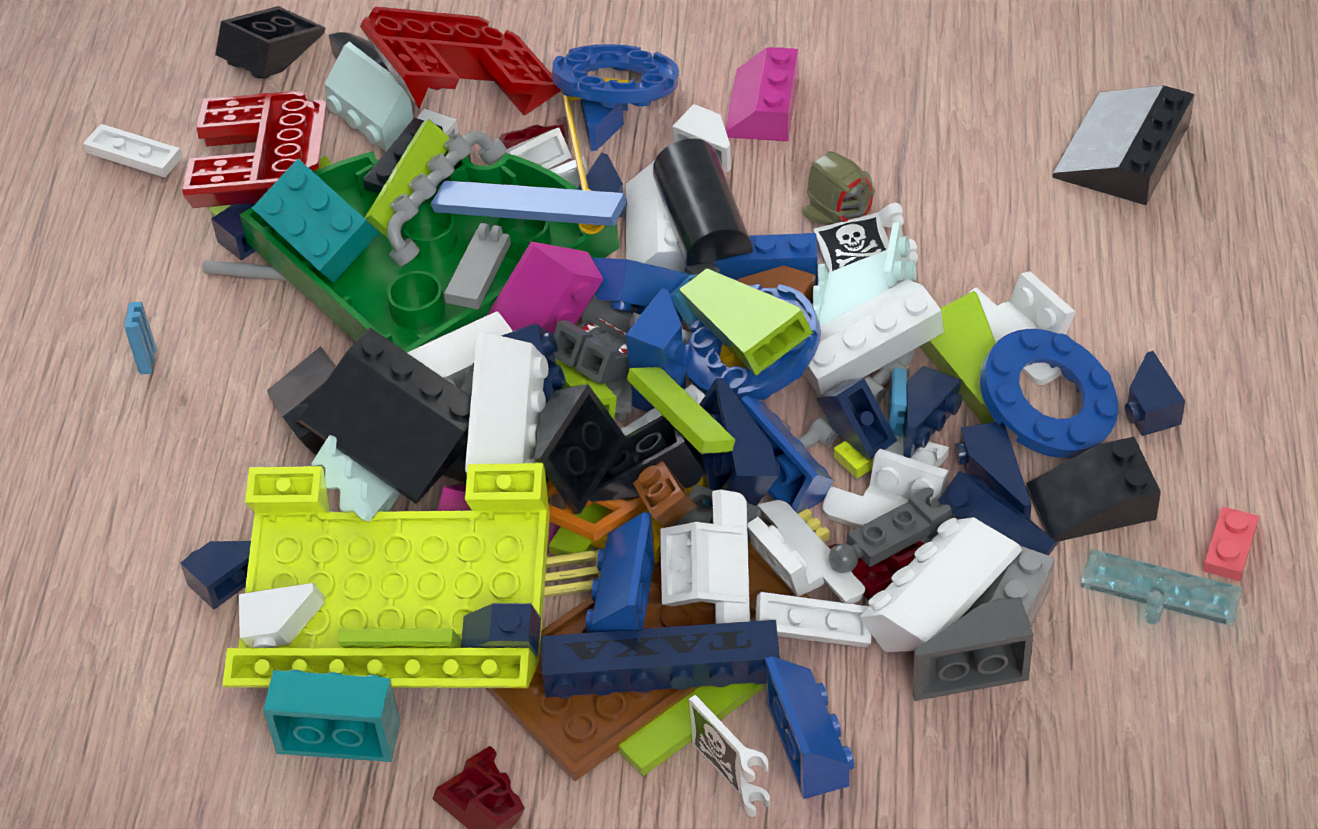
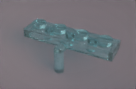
(1161, 588)

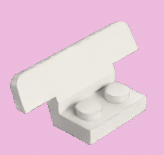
(1030, 307)
(890, 486)
(799, 553)
(709, 560)

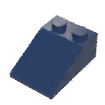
(751, 463)

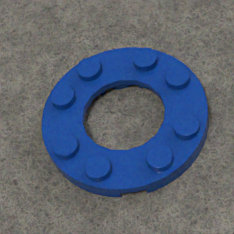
(657, 80)
(705, 364)
(1035, 430)

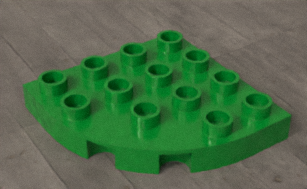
(409, 299)

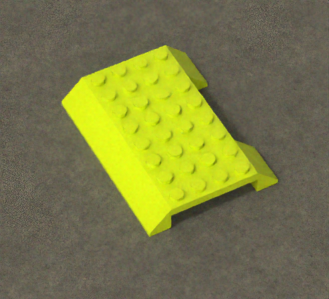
(397, 575)

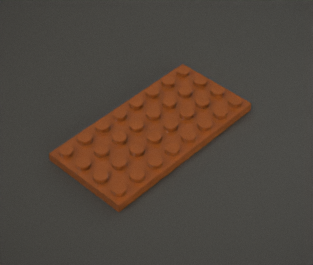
(589, 727)

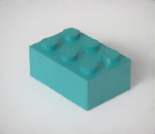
(315, 220)
(332, 715)

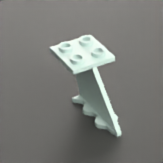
(864, 279)
(358, 487)

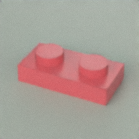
(1231, 543)

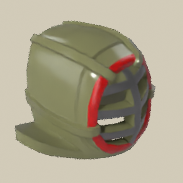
(830, 182)

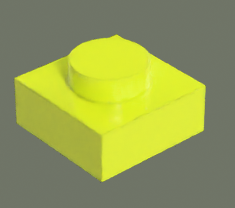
(852, 460)

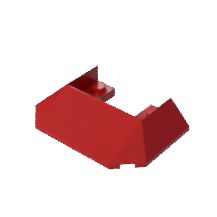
(441, 48)
(280, 125)

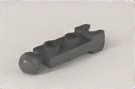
(890, 532)

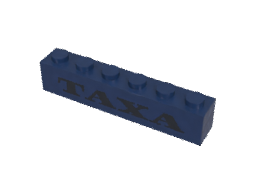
(657, 658)

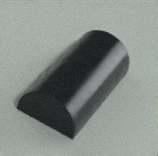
(699, 203)

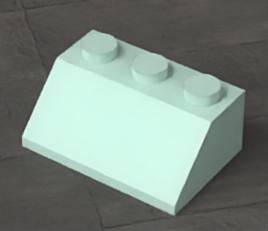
(367, 97)

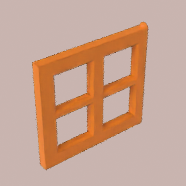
(622, 513)

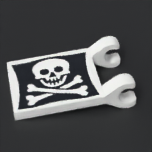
(859, 238)
(727, 754)

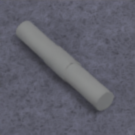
(242, 270)

